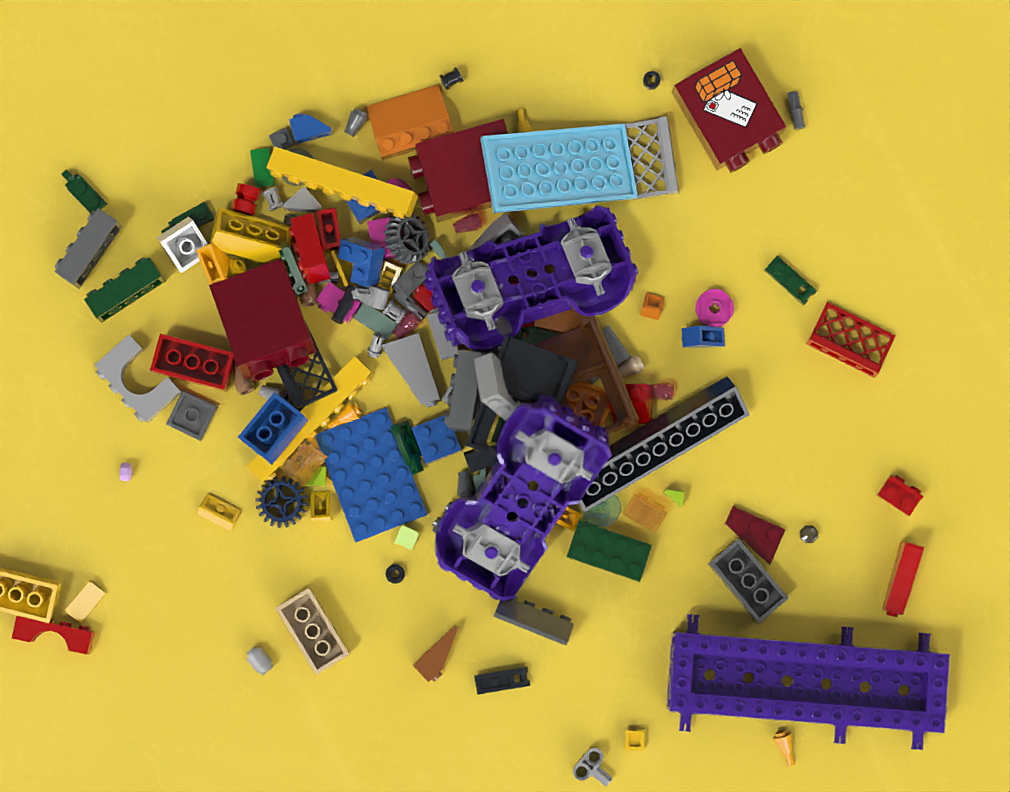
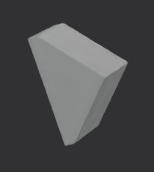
(302, 202)

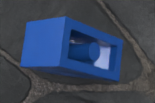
(308, 128)
(703, 337)

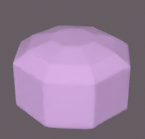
(126, 472)

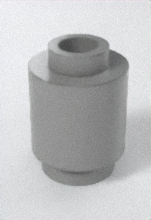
(259, 660)

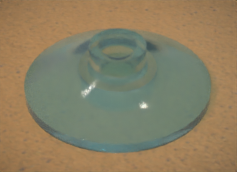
(611, 506)

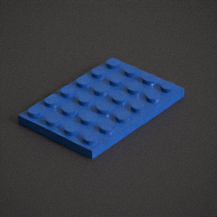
(370, 475)

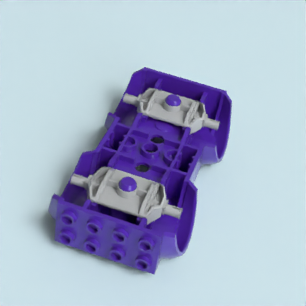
(589, 277)
(535, 444)

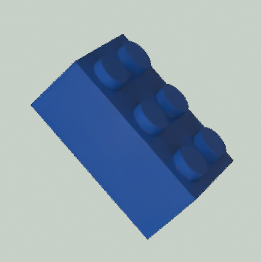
(273, 428)

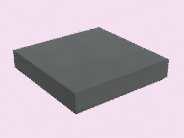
(191, 415)

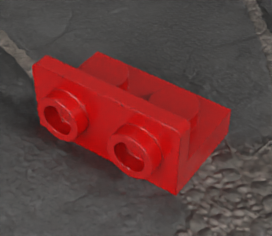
(900, 495)

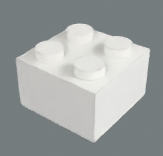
(182, 242)

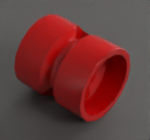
(246, 199)

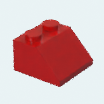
(641, 397)

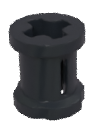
(451, 78)

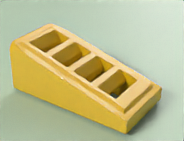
(387, 263)

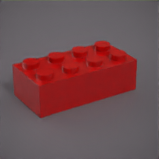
(192, 362)

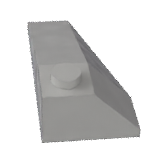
(500, 231)

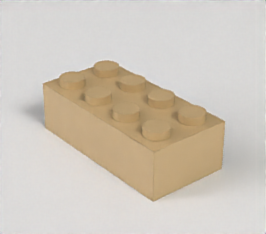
(312, 631)

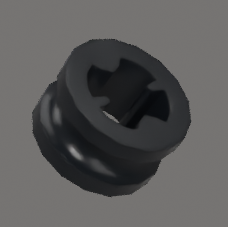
(657, 80)

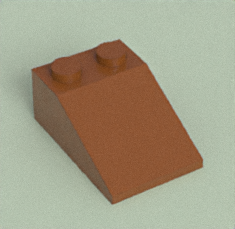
(561, 322)

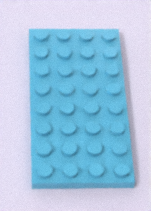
(558, 167)

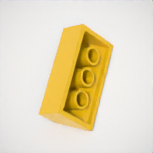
(249, 236)
(28, 595)

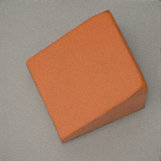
(652, 306)

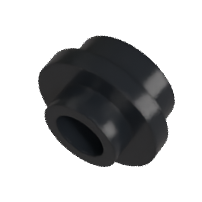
(390, 569)

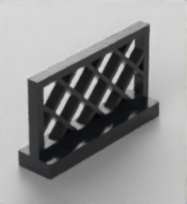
(292, 386)

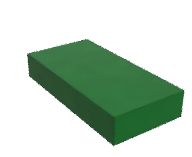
(261, 174)

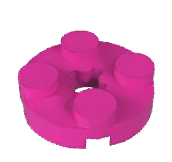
(706, 300)

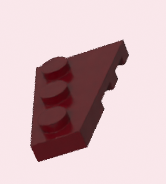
(755, 532)

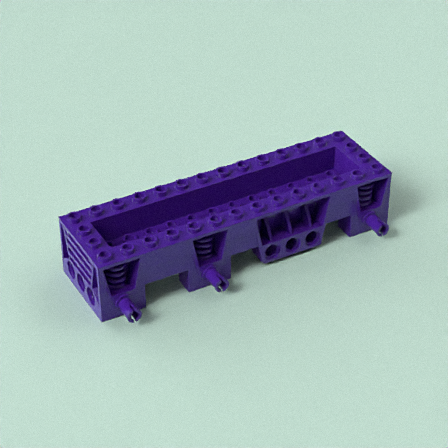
(805, 699)

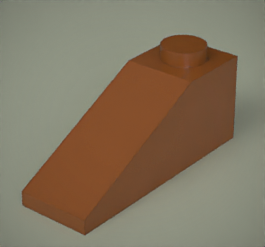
(434, 659)

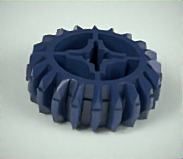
(285, 518)

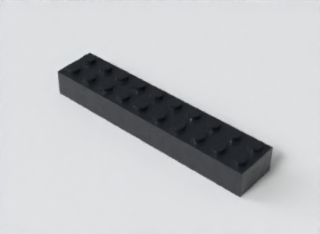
(666, 439)

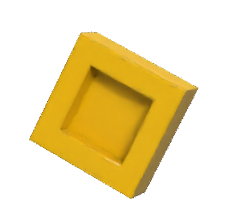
(634, 740)

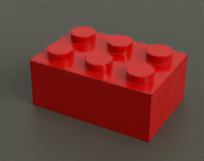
(309, 249)

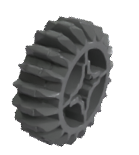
(410, 249)

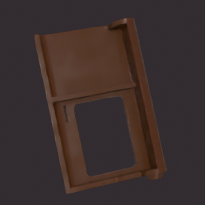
(595, 359)

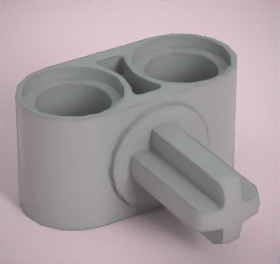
(373, 296)
(593, 768)

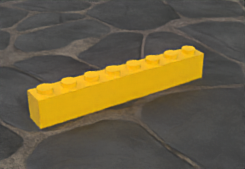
(342, 182)
(318, 413)

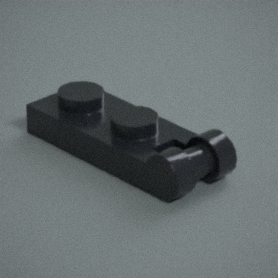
(501, 680)

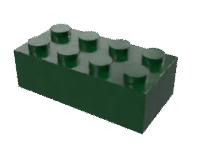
(124, 290)
(609, 551)

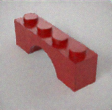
(77, 639)

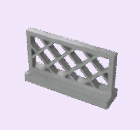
(666, 152)

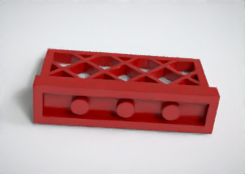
(844, 354)

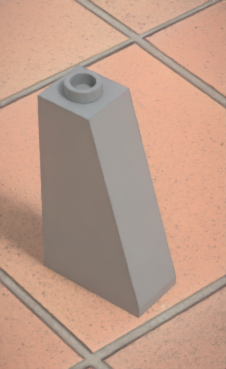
(412, 364)

